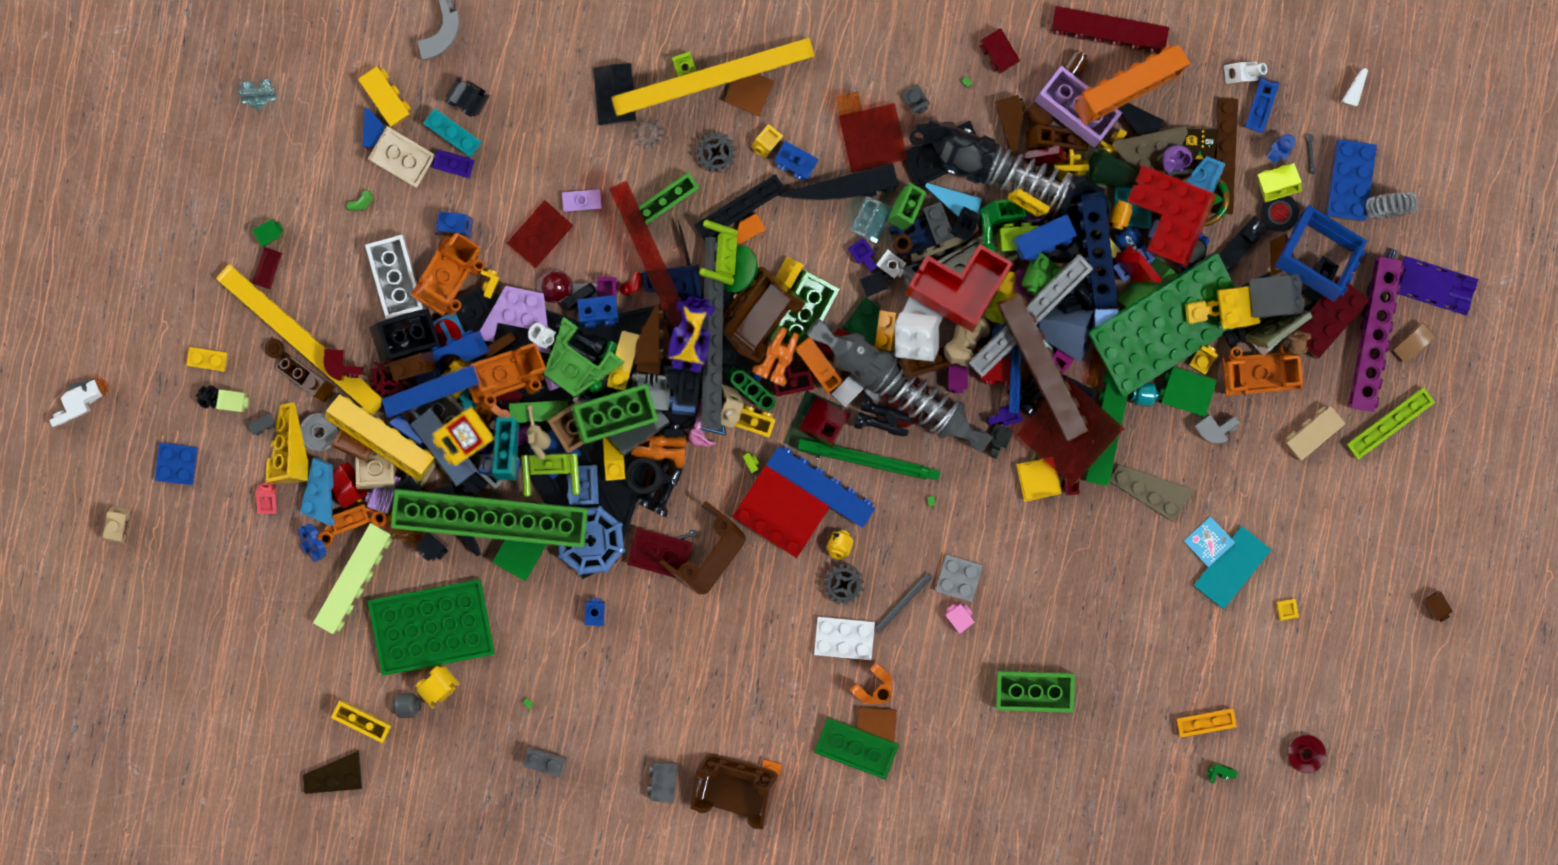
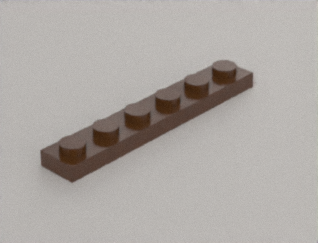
(1226, 147)

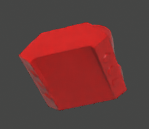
(1137, 266)

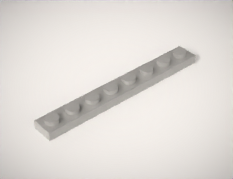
(1039, 306)

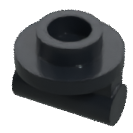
(1070, 304)

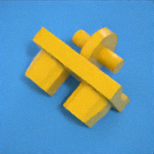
(1073, 164)

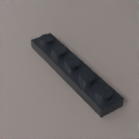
(742, 205)

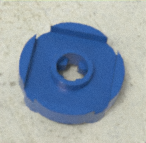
(310, 542)

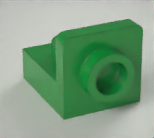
(1224, 771)

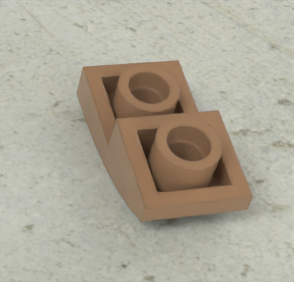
(1414, 342)

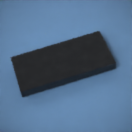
(924, 161)

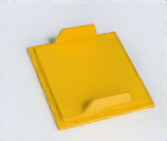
(1038, 480)

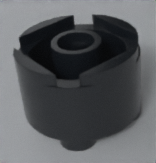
(467, 96)

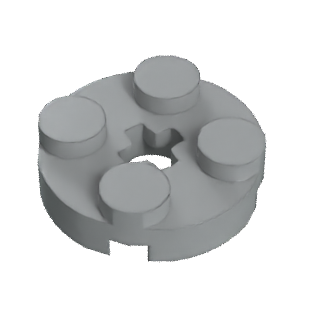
(308, 432)

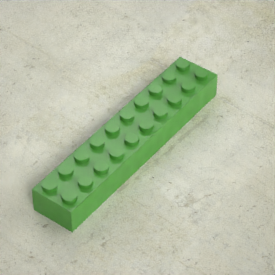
(489, 518)

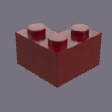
(795, 382)

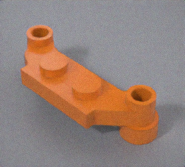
(351, 519)

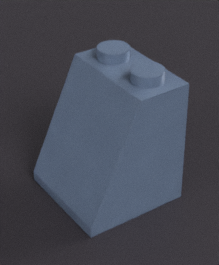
(1067, 330)

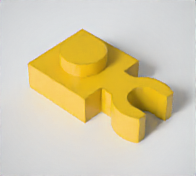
(1199, 310)

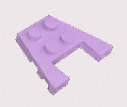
(518, 309)

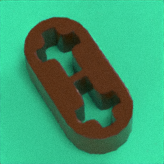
(499, 345)

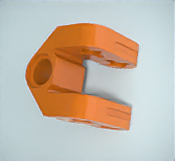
(864, 696)

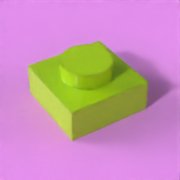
(751, 462)

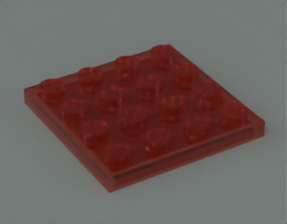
(1075, 456)

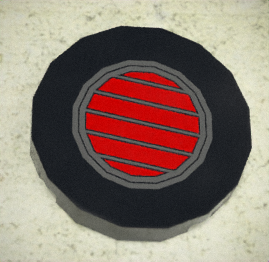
(1280, 213)

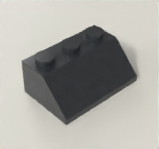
(610, 82)

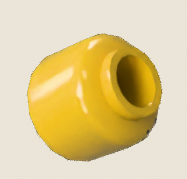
(839, 544)

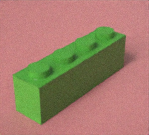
(668, 198)

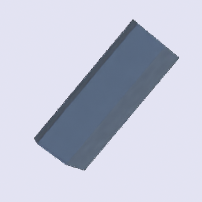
(425, 427)

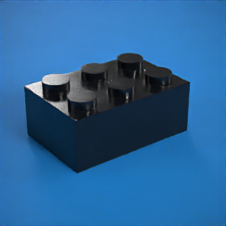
(404, 335)

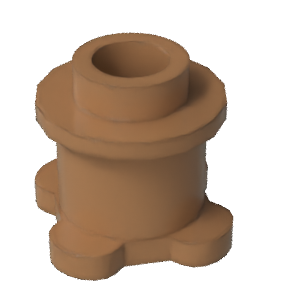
(1298, 342)

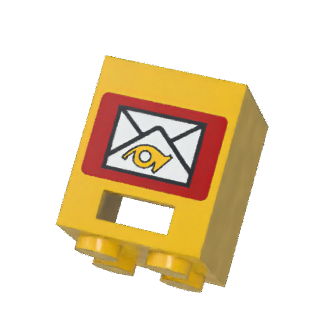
(466, 433)

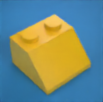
(1236, 307)

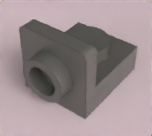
(916, 99)

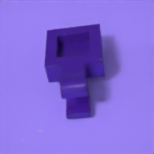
(862, 252)
(1005, 416)

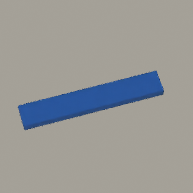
(430, 391)

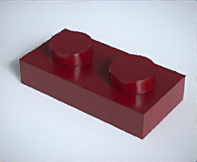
(1047, 155)

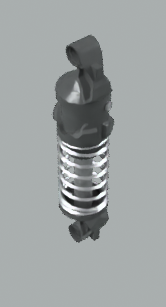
(885, 376)

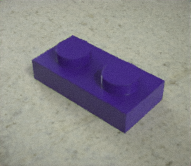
(453, 164)

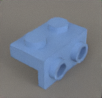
(588, 486)

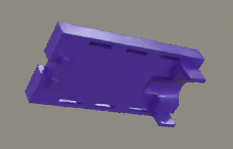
(1437, 286)

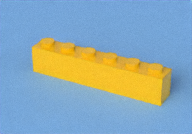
(379, 437)

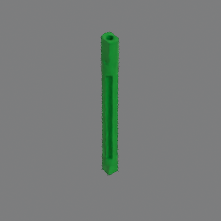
(867, 459)

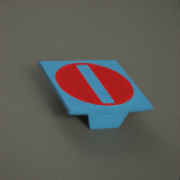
(447, 329)

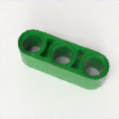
(756, 395)

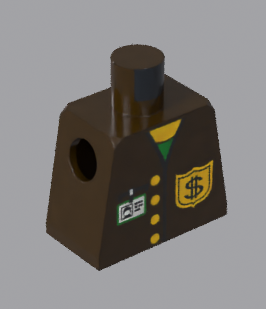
(1201, 144)

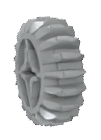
(1391, 205)

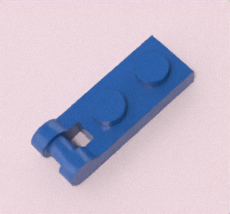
(1261, 105)

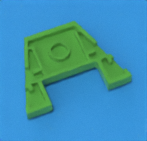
(573, 370)

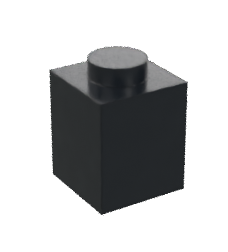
(875, 283)

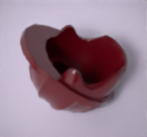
(555, 286)

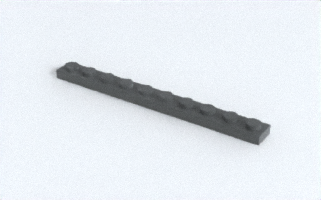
(713, 366)

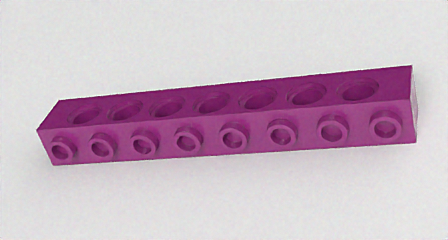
(1370, 324)

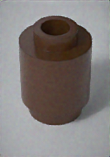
(1076, 63)
(1039, 115)
(902, 237)

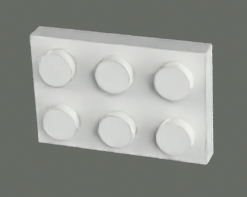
(844, 638)

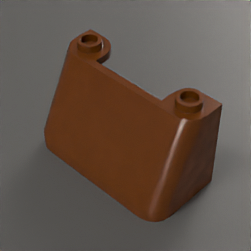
(734, 788)

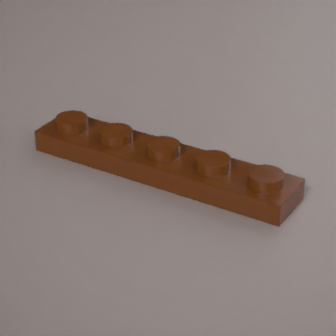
(916, 367)

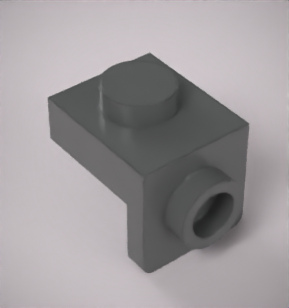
(909, 272)

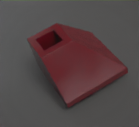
(824, 422)

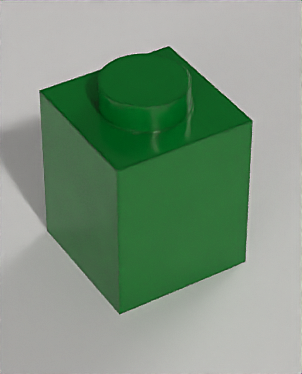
(268, 232)

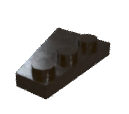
(335, 776)

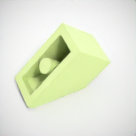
(232, 400)

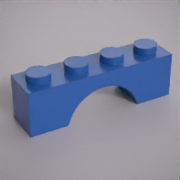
(468, 348)

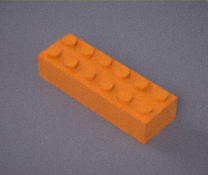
(1131, 84)

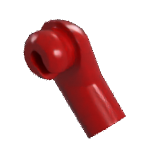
(632, 286)

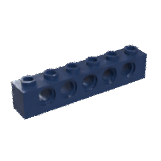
(1096, 203)

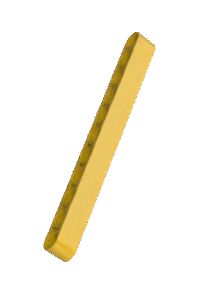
(713, 76)
(295, 335)

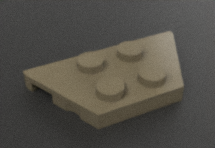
(1149, 148)

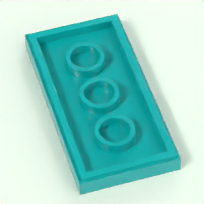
(1233, 568)

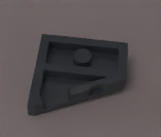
(684, 385)

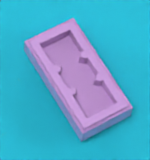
(581, 200)

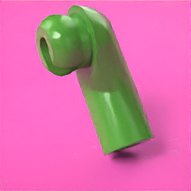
(363, 202)

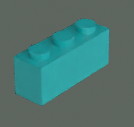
(453, 133)
(505, 448)

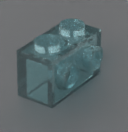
(871, 219)

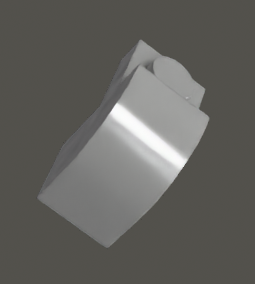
(1211, 432)

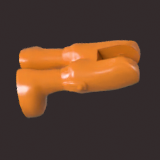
(781, 351)
(654, 449)

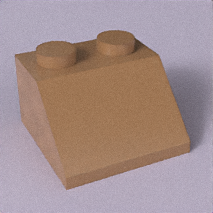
(565, 428)

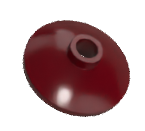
(1316, 755)

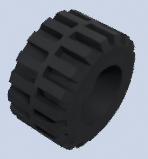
(1076, 247)

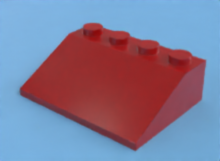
(781, 511)

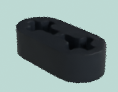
(583, 293)

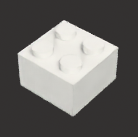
(917, 336)

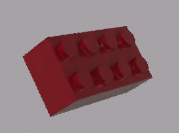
(1331, 319)

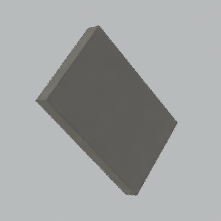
(630, 439)

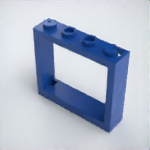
(1333, 231)

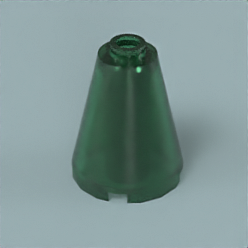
(1109, 170)

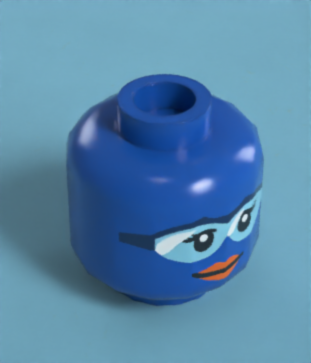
(1128, 237)

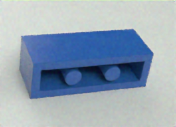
(1044, 238)

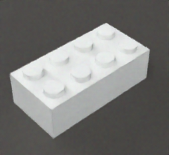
(394, 276)

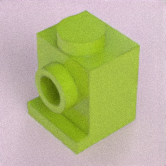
(682, 59)

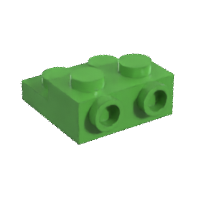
(1040, 274)

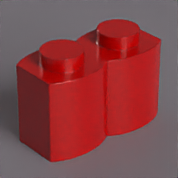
(345, 486)

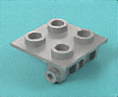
(658, 387)

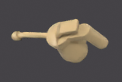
(537, 438)

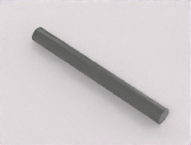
(903, 602)

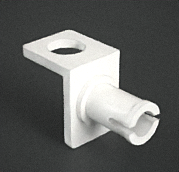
(1244, 71)

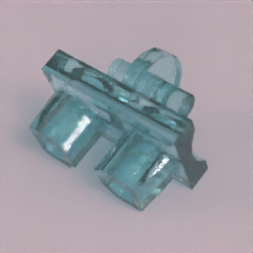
(257, 96)

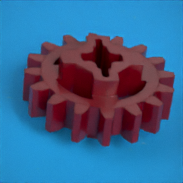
(383, 383)

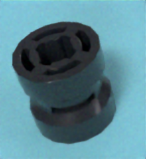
(1234, 338)

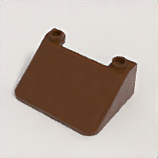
(758, 312)

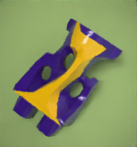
(694, 312)

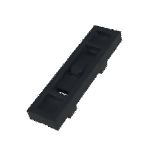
(1239, 245)

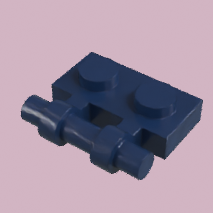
(920, 239)

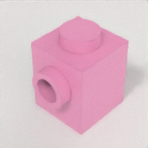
(959, 616)

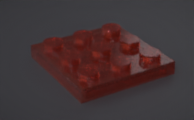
(873, 137)

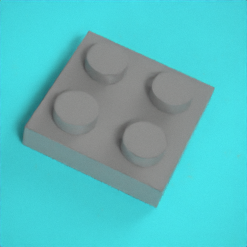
(959, 578)

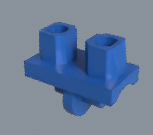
(1282, 147)

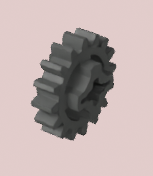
(707, 146)
(855, 578)

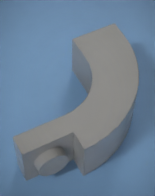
(445, 38)

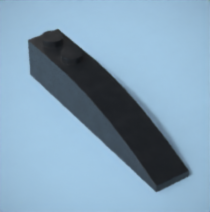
(849, 186)

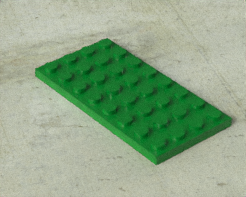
(1155, 331)

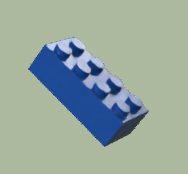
(1350, 180)

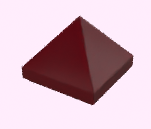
(1069, 489)

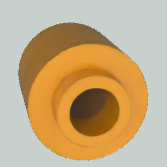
(1121, 215)

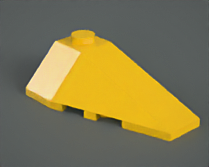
(289, 457)

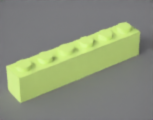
(352, 579)

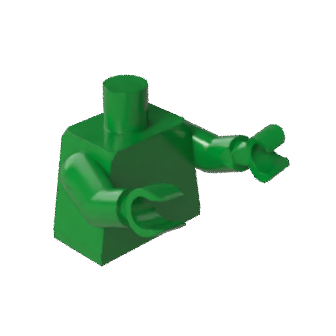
(996, 215)

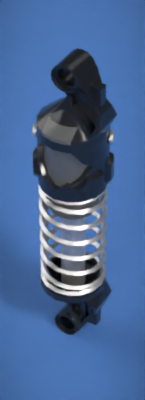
(985, 161)

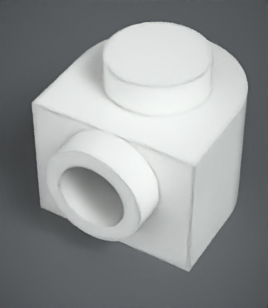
(541, 335)

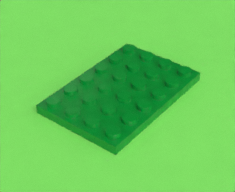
(431, 627)

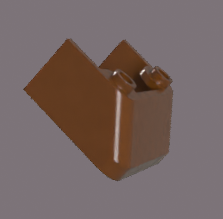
(703, 578)

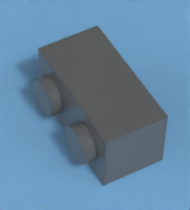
(264, 422)

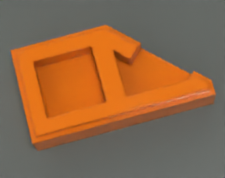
(749, 228)

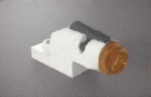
(77, 397)

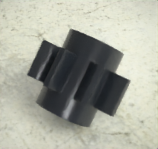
(207, 396)

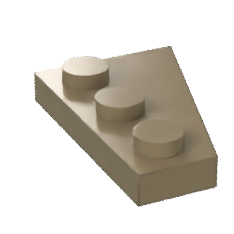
(938, 250)

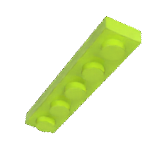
(1390, 423)

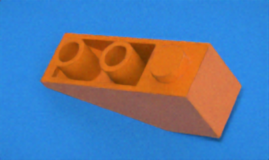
(818, 365)

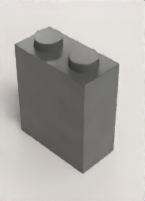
(1276, 296)

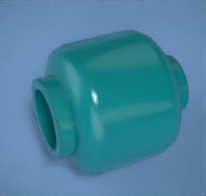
(1145, 395)

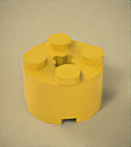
(437, 686)

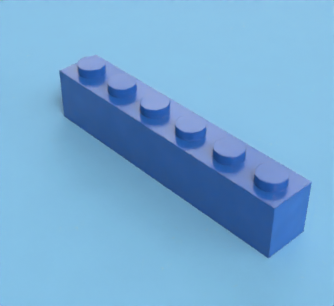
(820, 486)

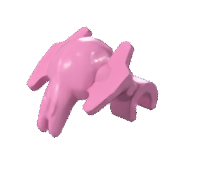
(696, 435)

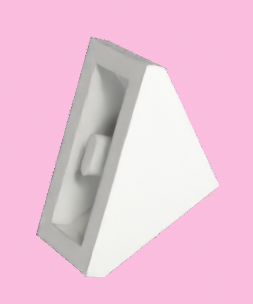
(848, 390)

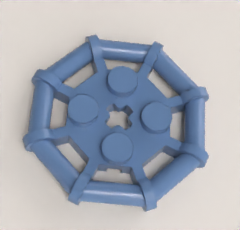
(599, 547)

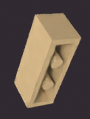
(1314, 432)

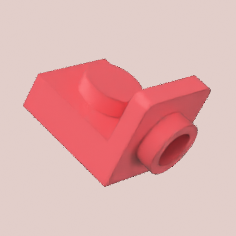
(266, 499)

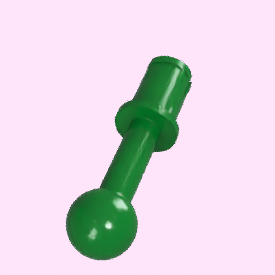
(610, 346)

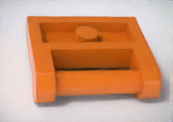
(487, 415)

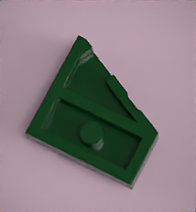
(864, 320)

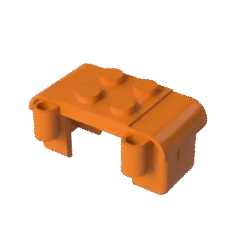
(446, 274)
(1262, 373)
(507, 374)

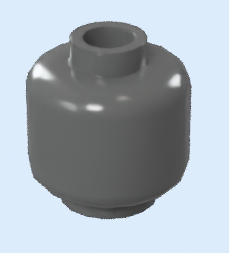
(406, 705)

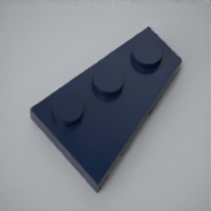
(685, 279)

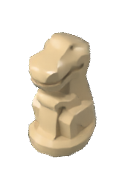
(964, 342)

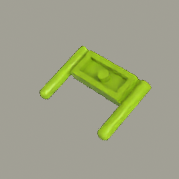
(725, 253)
(552, 464)

